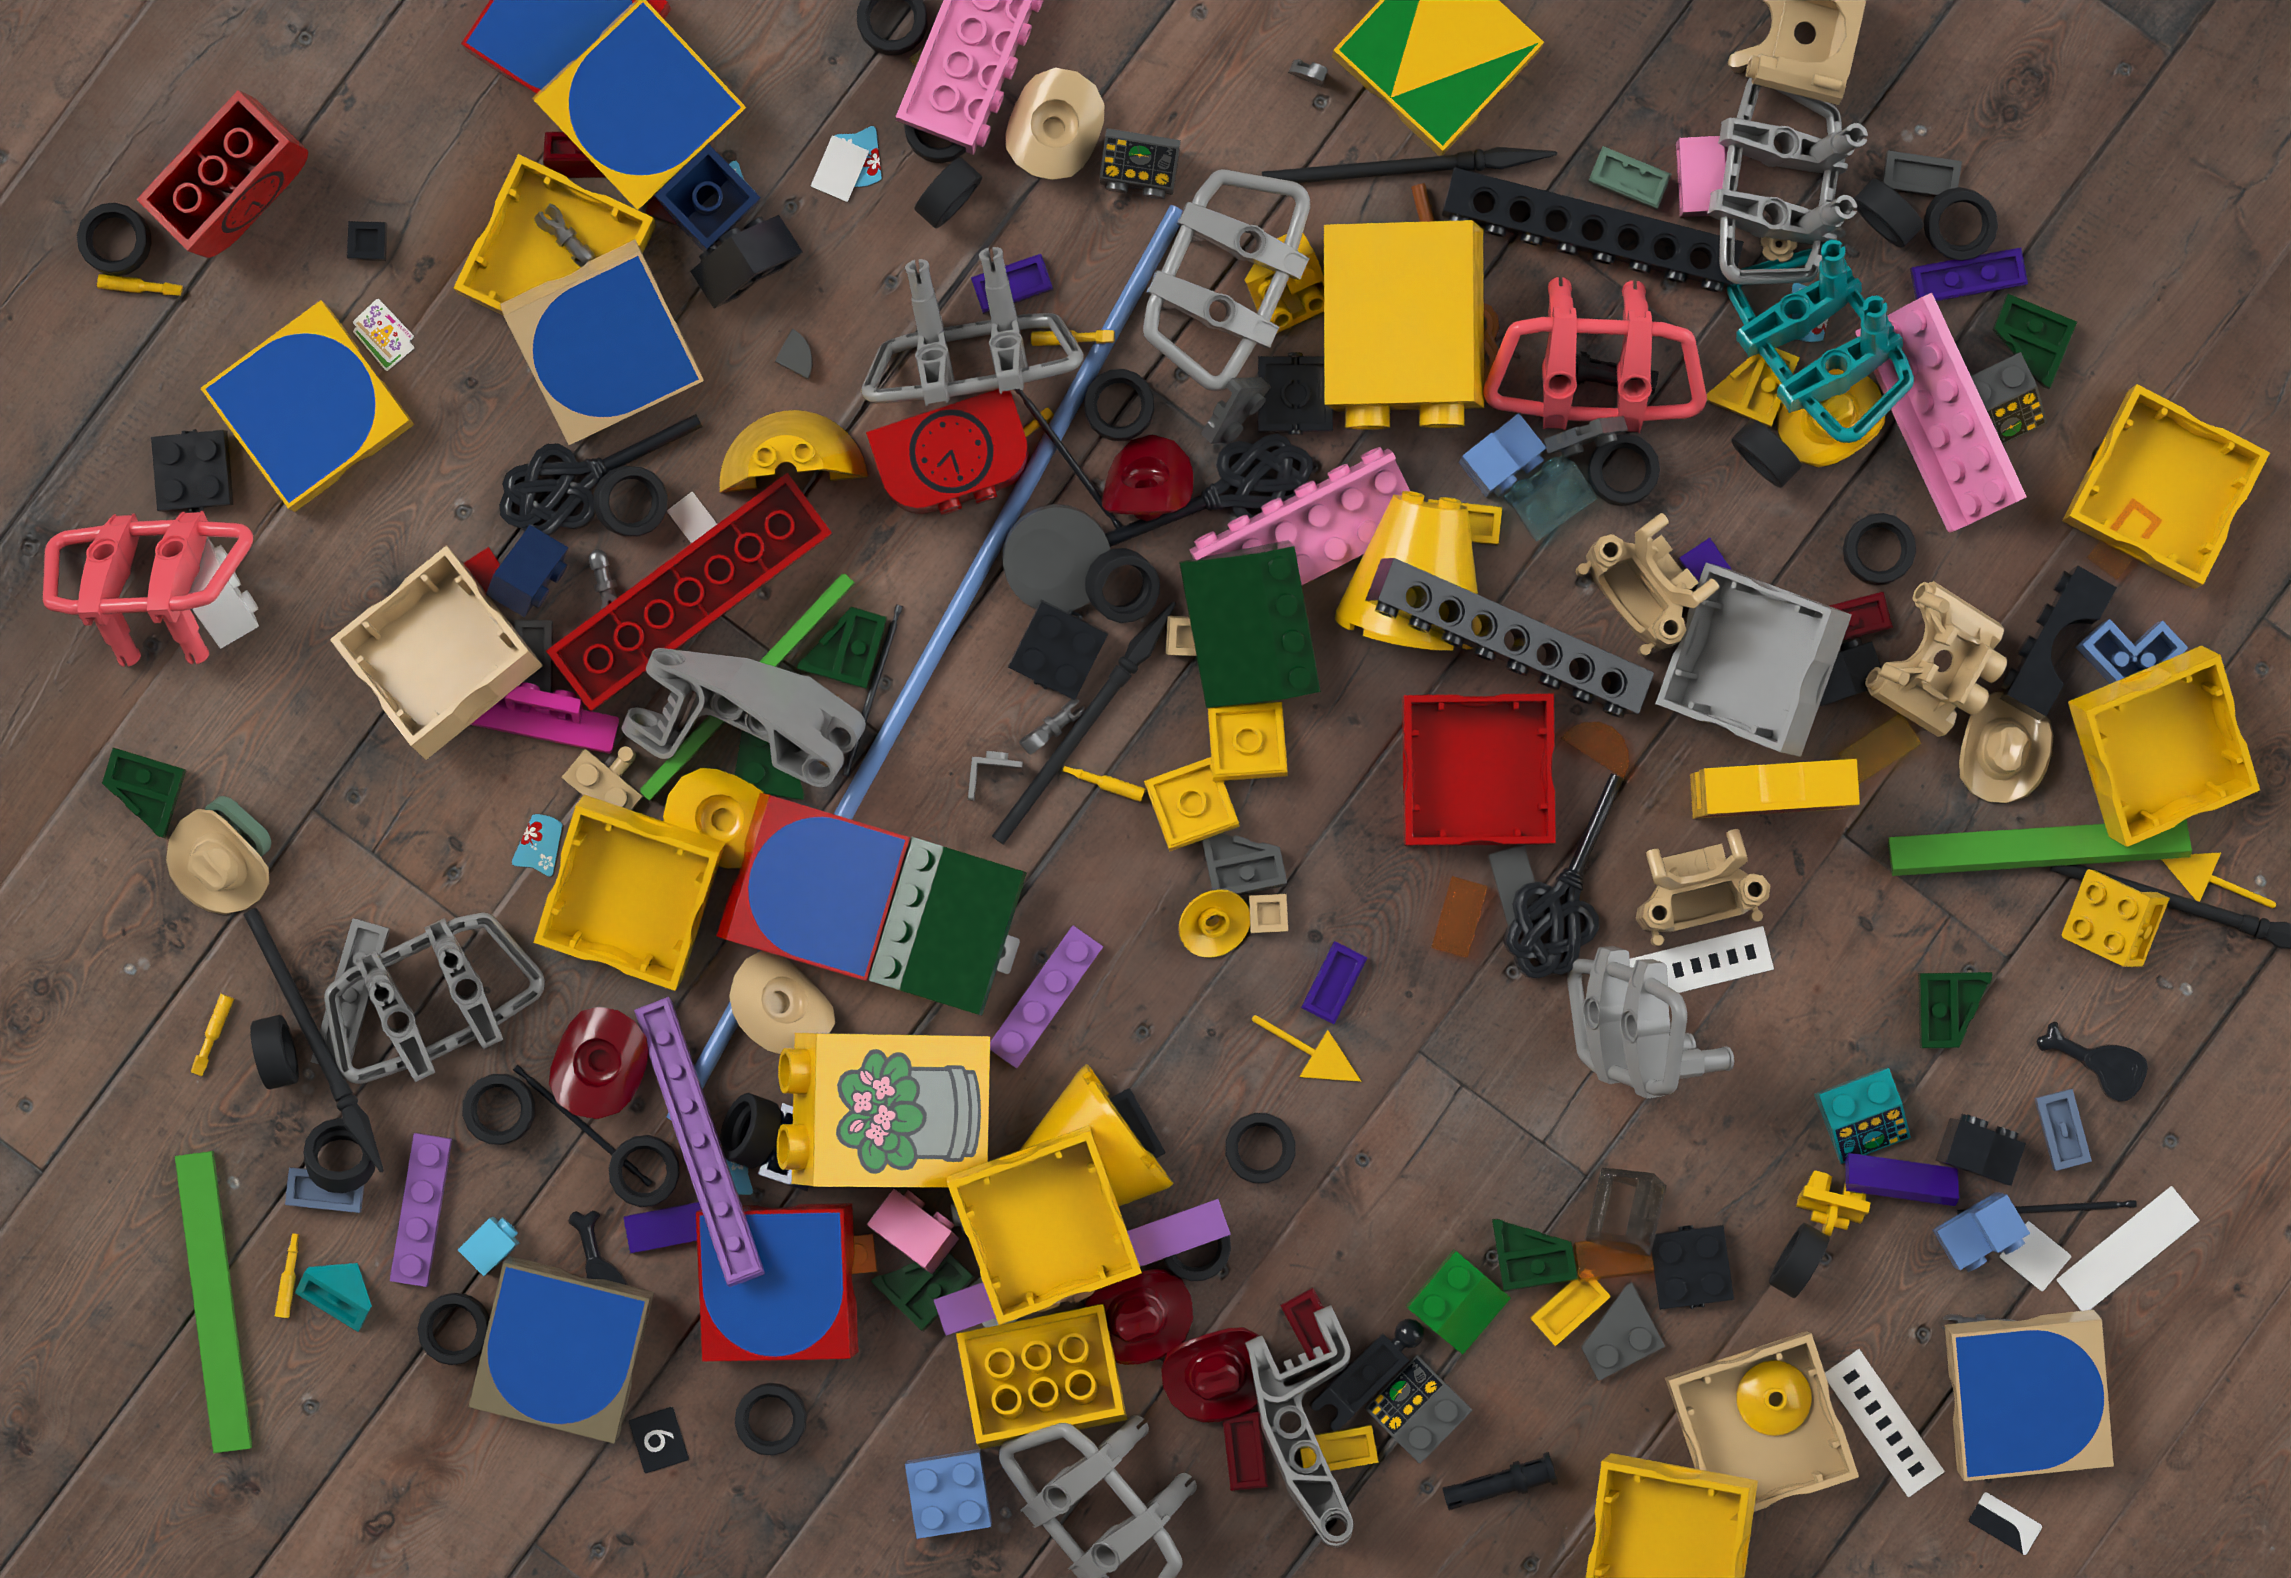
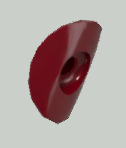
(1148, 479)
(598, 1063)
(1145, 1315)
(1211, 1376)

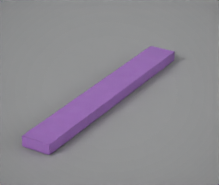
(699, 1142)
(1150, 1243)

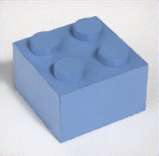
(948, 1493)

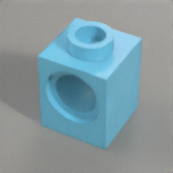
(490, 1244)

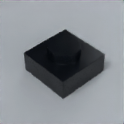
(367, 241)

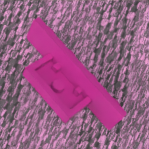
(551, 718)

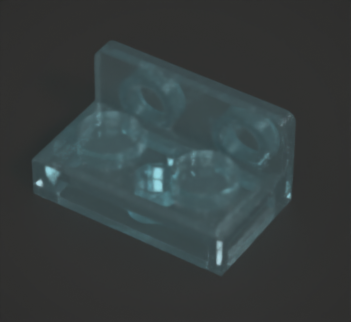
(1550, 496)

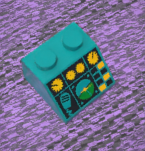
(1863, 1114)

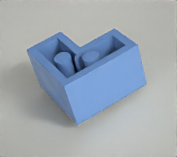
(1502, 455)
(2118, 657)
(1981, 1229)

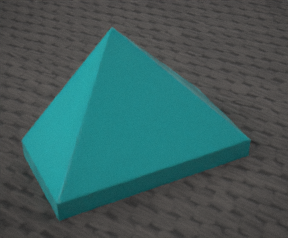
(338, 1292)

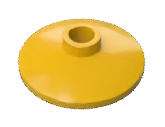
(1220, 933)
(1754, 1395)

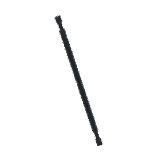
(1067, 456)
(875, 681)
(581, 1124)
(2071, 1207)

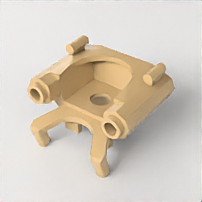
(1810, 69)
(1645, 584)
(1915, 684)
(1700, 889)

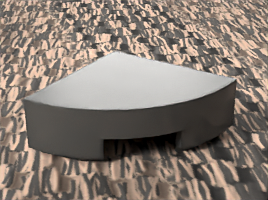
(1312, 73)
(796, 355)

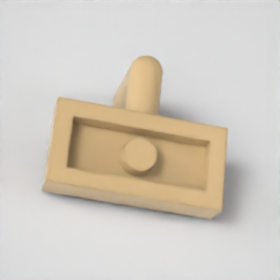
(604, 783)

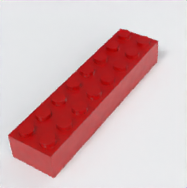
(689, 591)

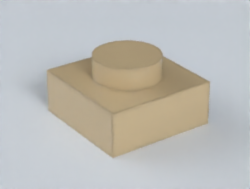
(1179, 636)
(1268, 913)

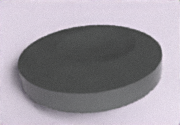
(1051, 555)

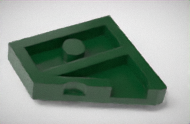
(2037, 334)
(847, 649)
(756, 767)
(145, 787)
(1948, 1006)
(1531, 1257)
(914, 1288)

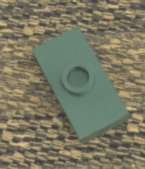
(1629, 178)

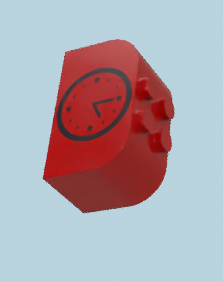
(225, 177)
(952, 454)

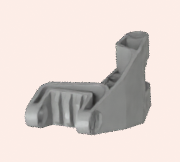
(766, 701)
(1312, 1487)

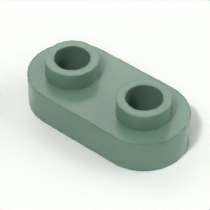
(243, 823)

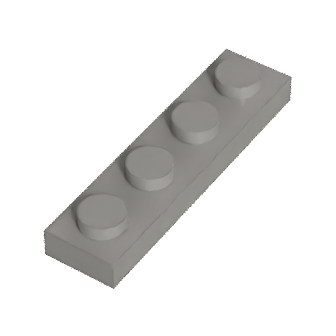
(361, 940)

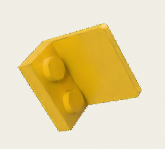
(2114, 919)

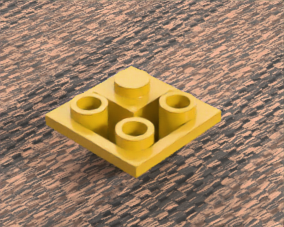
(1300, 297)

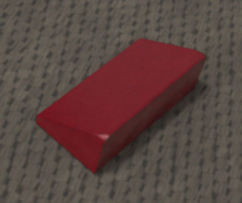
(566, 158)

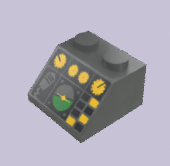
(1139, 163)
(2010, 398)
(1418, 1409)

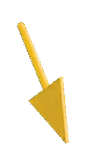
(2197, 871)
(1326, 1060)

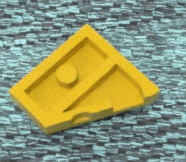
(1752, 389)

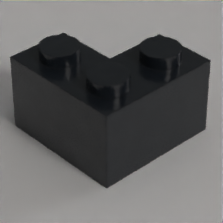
(744, 259)
(1850, 671)
(1981, 1150)

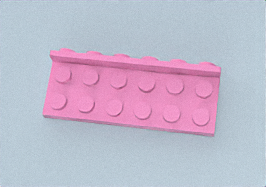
(965, 68)
(1948, 421)
(1323, 521)

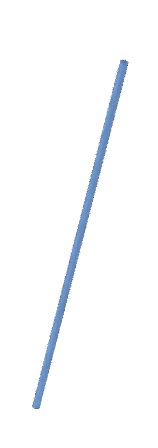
(977, 571)

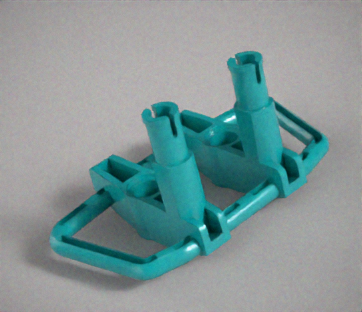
(1856, 358)

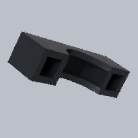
(2035, 683)

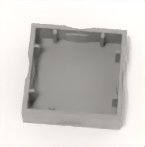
(1754, 660)

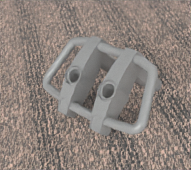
(1788, 220)
(1225, 232)
(932, 339)
(388, 998)
(1626, 1025)
(1078, 1479)

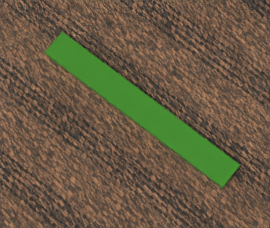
(773, 658)
(2028, 849)
(213, 1302)

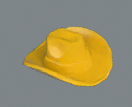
(1811, 442)
(716, 807)

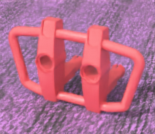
(1561, 360)
(170, 581)

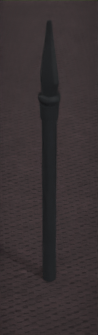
(1494, 158)
(1138, 651)
(2275, 932)
(354, 1118)

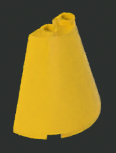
(791, 437)
(1427, 537)
(1128, 1165)

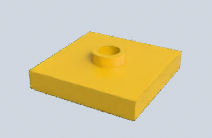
(1247, 741)
(1191, 804)

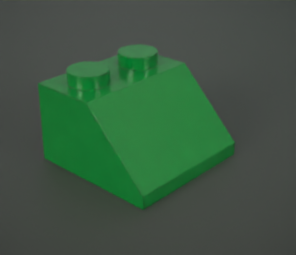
(1458, 1301)

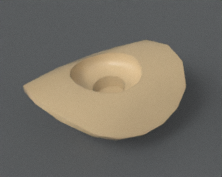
(1055, 124)
(2004, 752)
(215, 864)
(776, 1001)

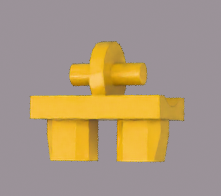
(1829, 1207)

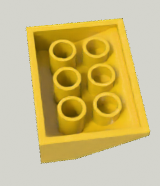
(1041, 1375)

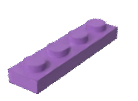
(1045, 996)
(421, 1209)

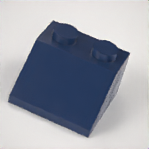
(707, 198)

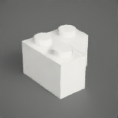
(232, 611)

